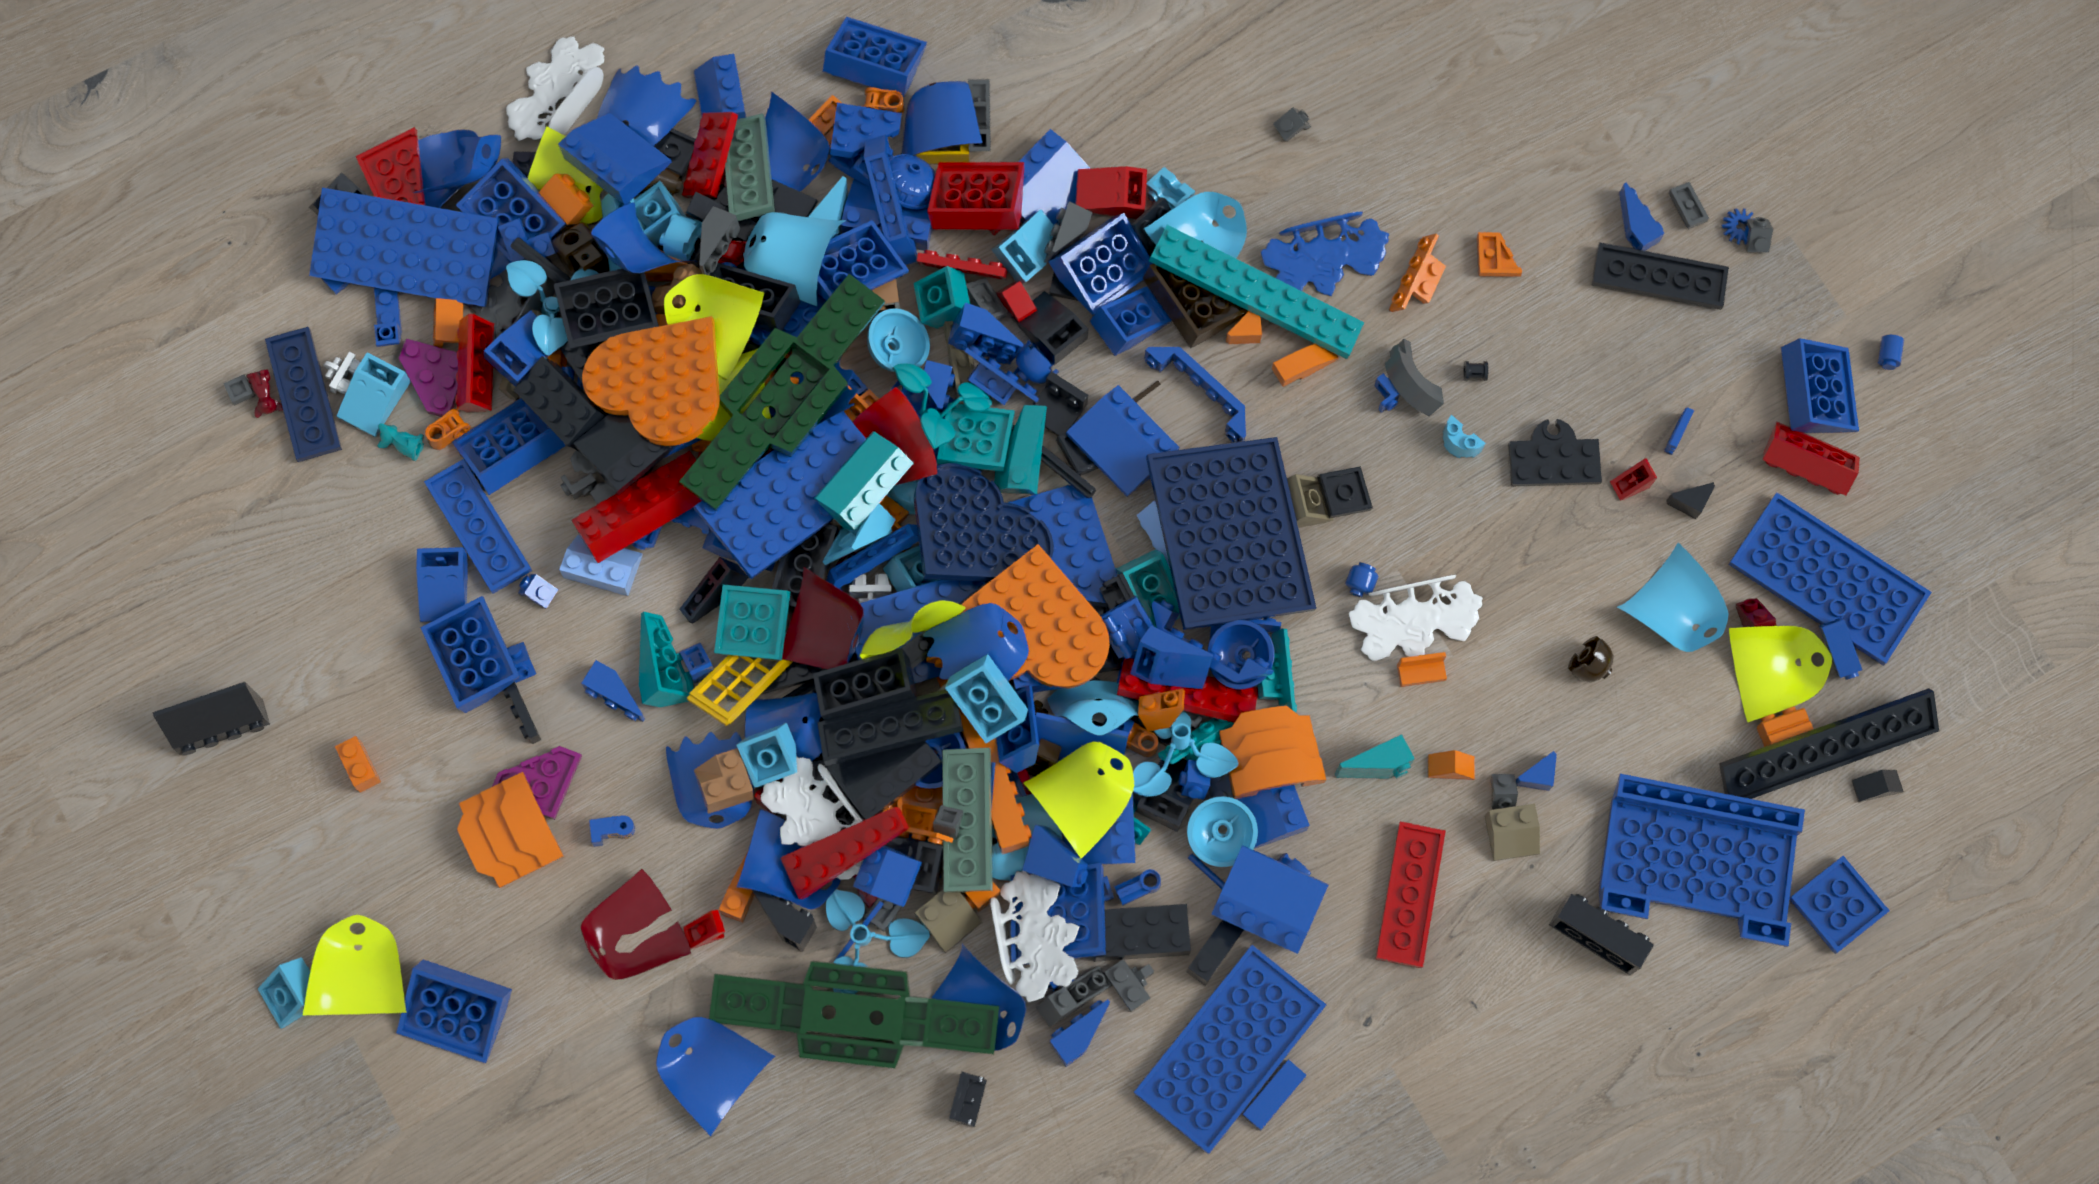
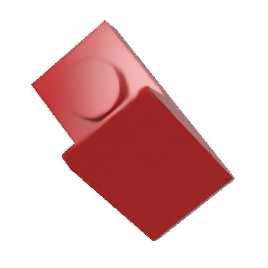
(704, 929)

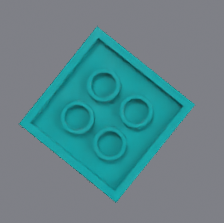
(979, 438)
(752, 622)

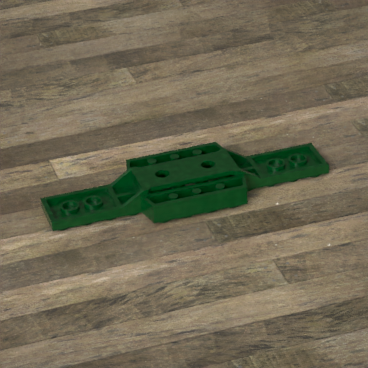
(815, 357)
(905, 1022)

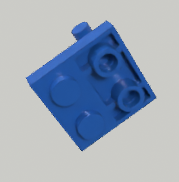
(1126, 626)

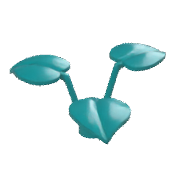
(935, 428)

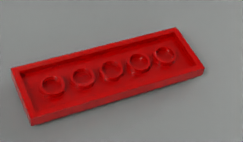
(1212, 701)
(1410, 895)

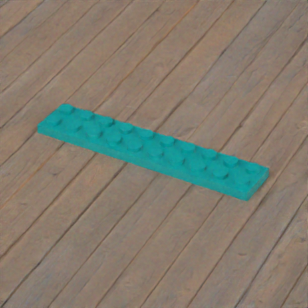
(1256, 291)

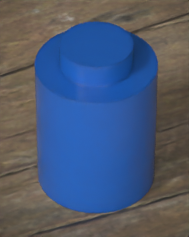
(1890, 351)

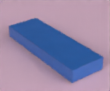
(1274, 1095)

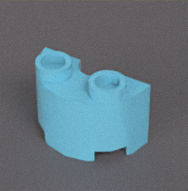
(1166, 185)
(681, 237)
(1459, 443)

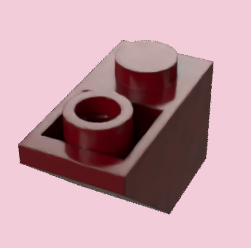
(1754, 614)

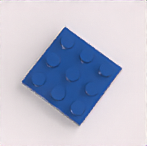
(1839, 904)

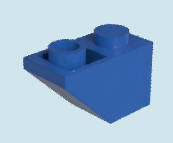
(941, 379)

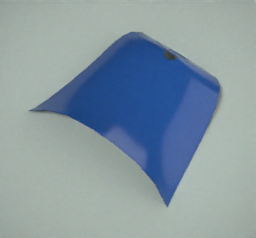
(792, 144)
(437, 162)
(627, 244)
(769, 713)
(764, 867)
(976, 984)
(715, 1071)

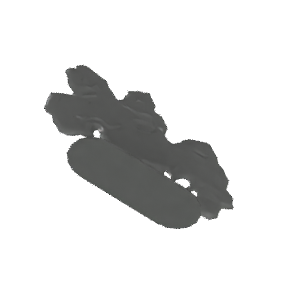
(505, 304)

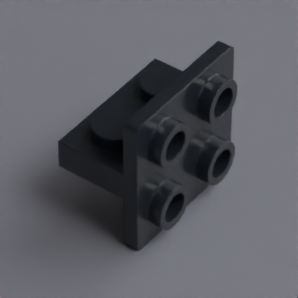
(1155, 212)

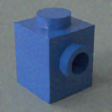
(1193, 782)

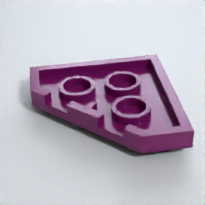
(432, 375)
(548, 777)

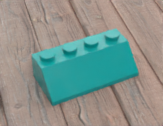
(863, 481)

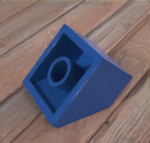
(888, 875)

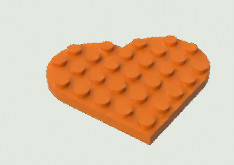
(659, 379)
(1060, 626)

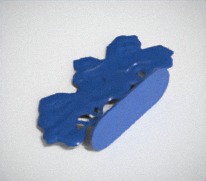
(1322, 258)

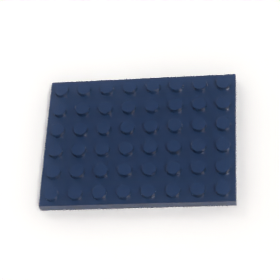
(1230, 533)

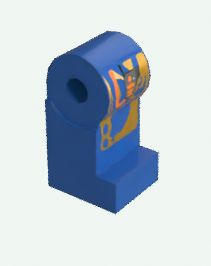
(611, 827)

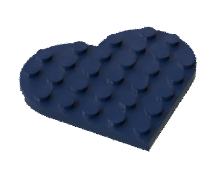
(969, 528)

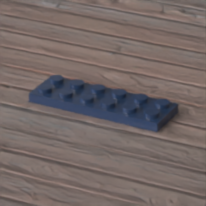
(303, 394)

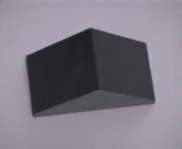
(1691, 500)
(1877, 785)

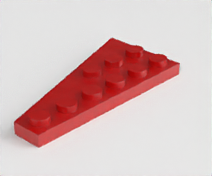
(395, 168)

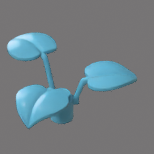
(547, 330)
(1212, 761)
(846, 908)

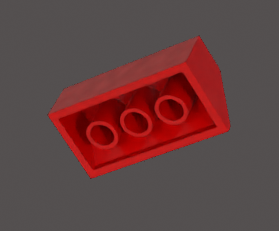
(474, 371)
(1811, 459)

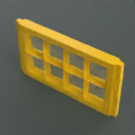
(735, 685)

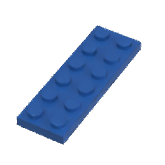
(478, 526)

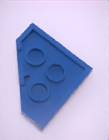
(858, 124)

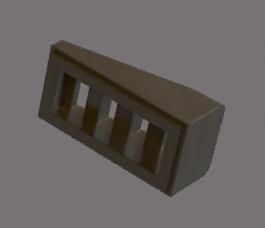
(1046, 757)

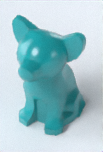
(404, 442)

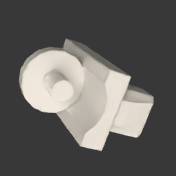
(339, 383)
(869, 592)

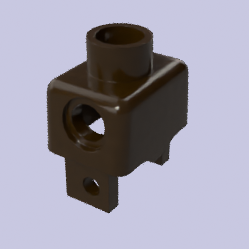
(579, 249)

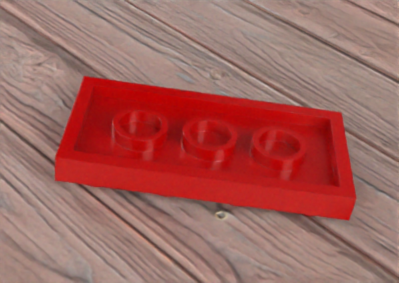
(710, 154)
(971, 266)

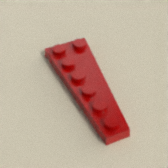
(833, 855)

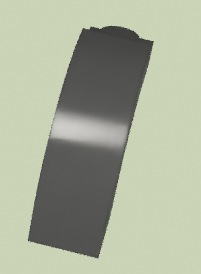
(981, 99)
(1410, 382)

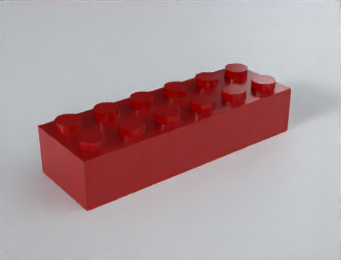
(637, 510)

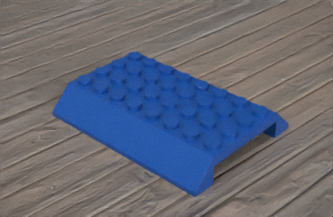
(1700, 855)

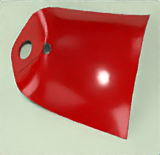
(898, 423)

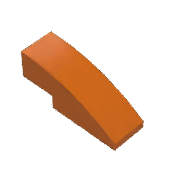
(1302, 363)

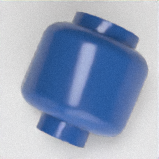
(1361, 579)

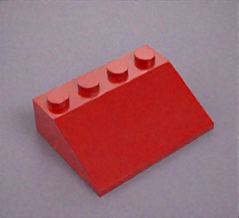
(977, 195)

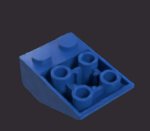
(983, 330)
(515, 350)
(441, 581)
(1170, 661)

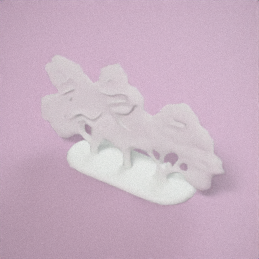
(554, 82)
(1413, 621)
(807, 811)
(1039, 938)

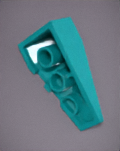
(1024, 453)
(660, 668)

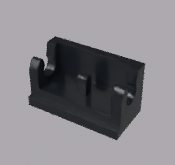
(1116, 591)
(967, 1099)

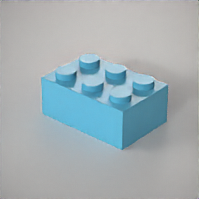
(986, 698)

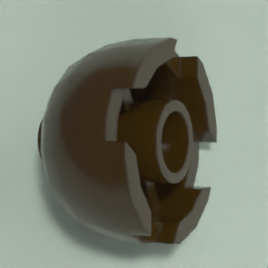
(1593, 661)

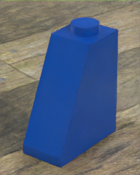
(1841, 648)
(1054, 859)

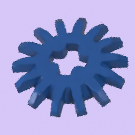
(1732, 222)

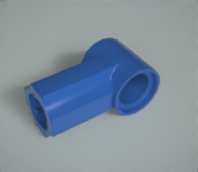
(1135, 887)

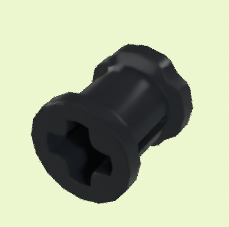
(1475, 371)

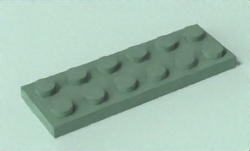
(749, 169)
(968, 789)

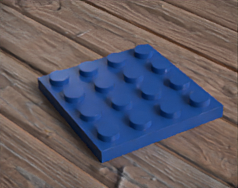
(1078, 906)

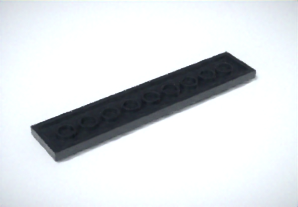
(1831, 746)

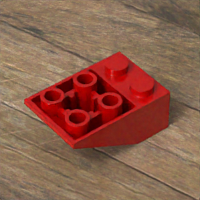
(1112, 190)

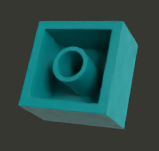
(941, 296)

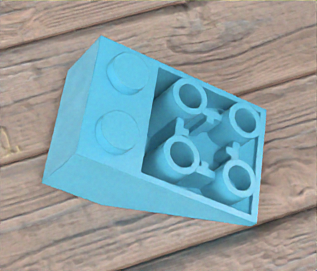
(1024, 248)
(372, 394)

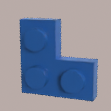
(514, 229)

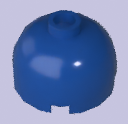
(1033, 364)

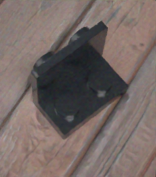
(1063, 403)

